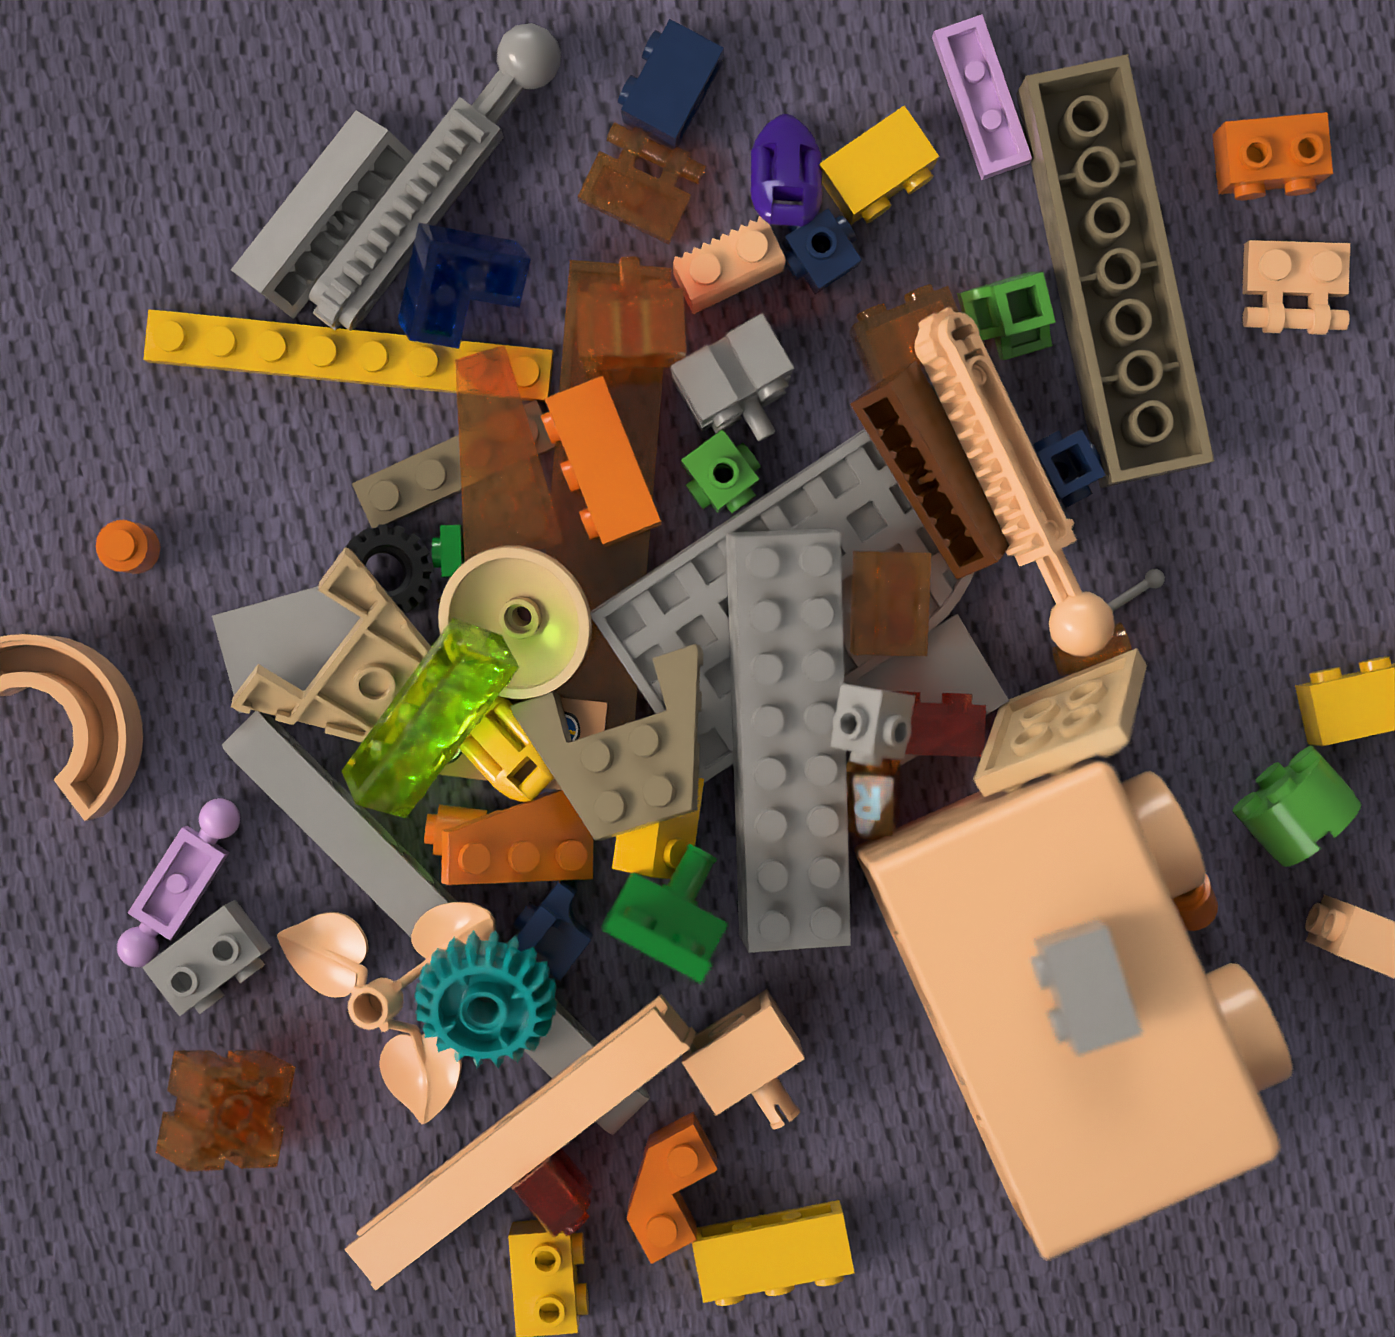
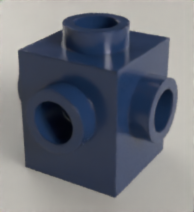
(816, 267)
(1077, 459)

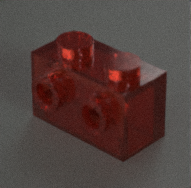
(947, 727)

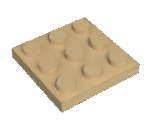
(1062, 724)

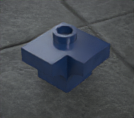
(553, 930)

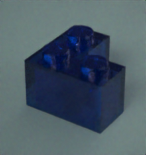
(448, 272)

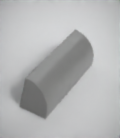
(322, 213)

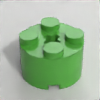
(1297, 807)

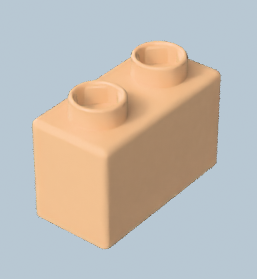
(1122, 1126)

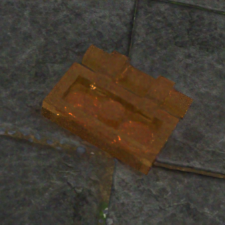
(635, 196)

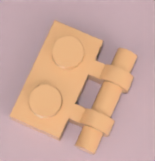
(1296, 270)

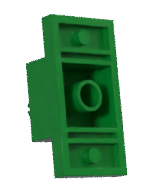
(666, 917)

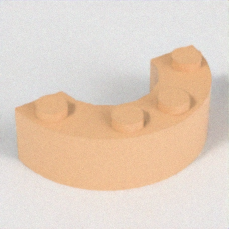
(98, 705)

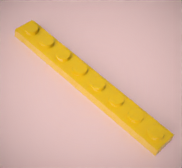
(327, 353)

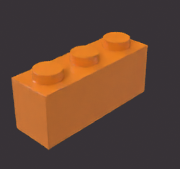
(600, 462)

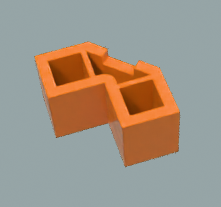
(670, 1162)

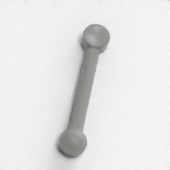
(1153, 579)

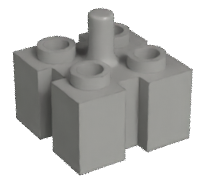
(735, 378)

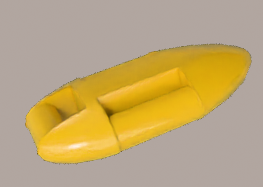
(501, 749)

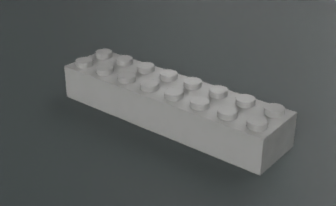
(783, 711)

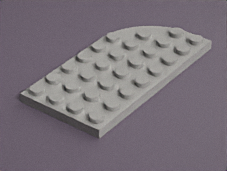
(688, 594)

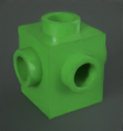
(721, 454)

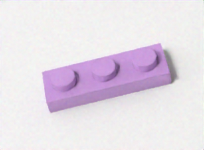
(981, 97)

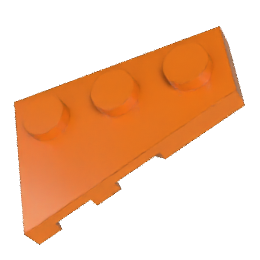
(520, 845)

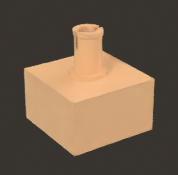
(744, 1057)

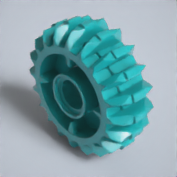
(489, 969)

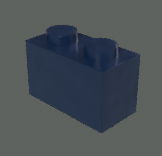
(671, 83)

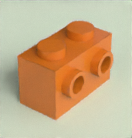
(1272, 155)

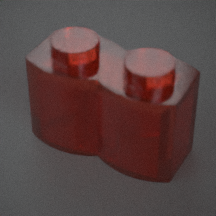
(556, 1194)

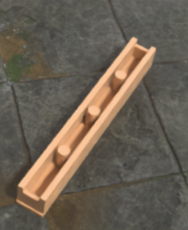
(521, 1140)

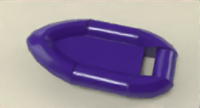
(786, 169)

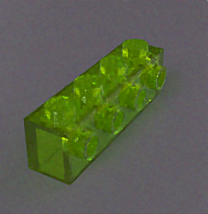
(429, 718)

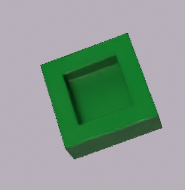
(448, 549)

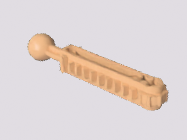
(1010, 474)

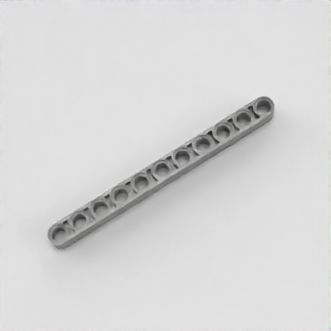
(381, 866)

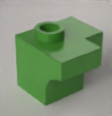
(1012, 312)

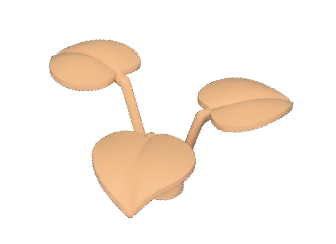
(328, 958)

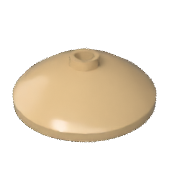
(488, 594)

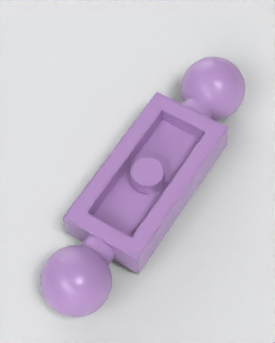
(178, 882)

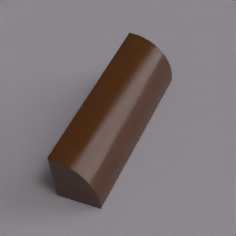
(932, 468)

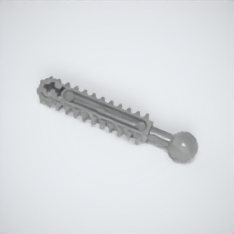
(431, 181)

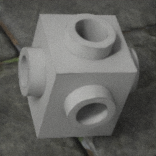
(872, 723)

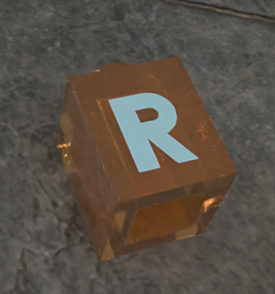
(873, 798)

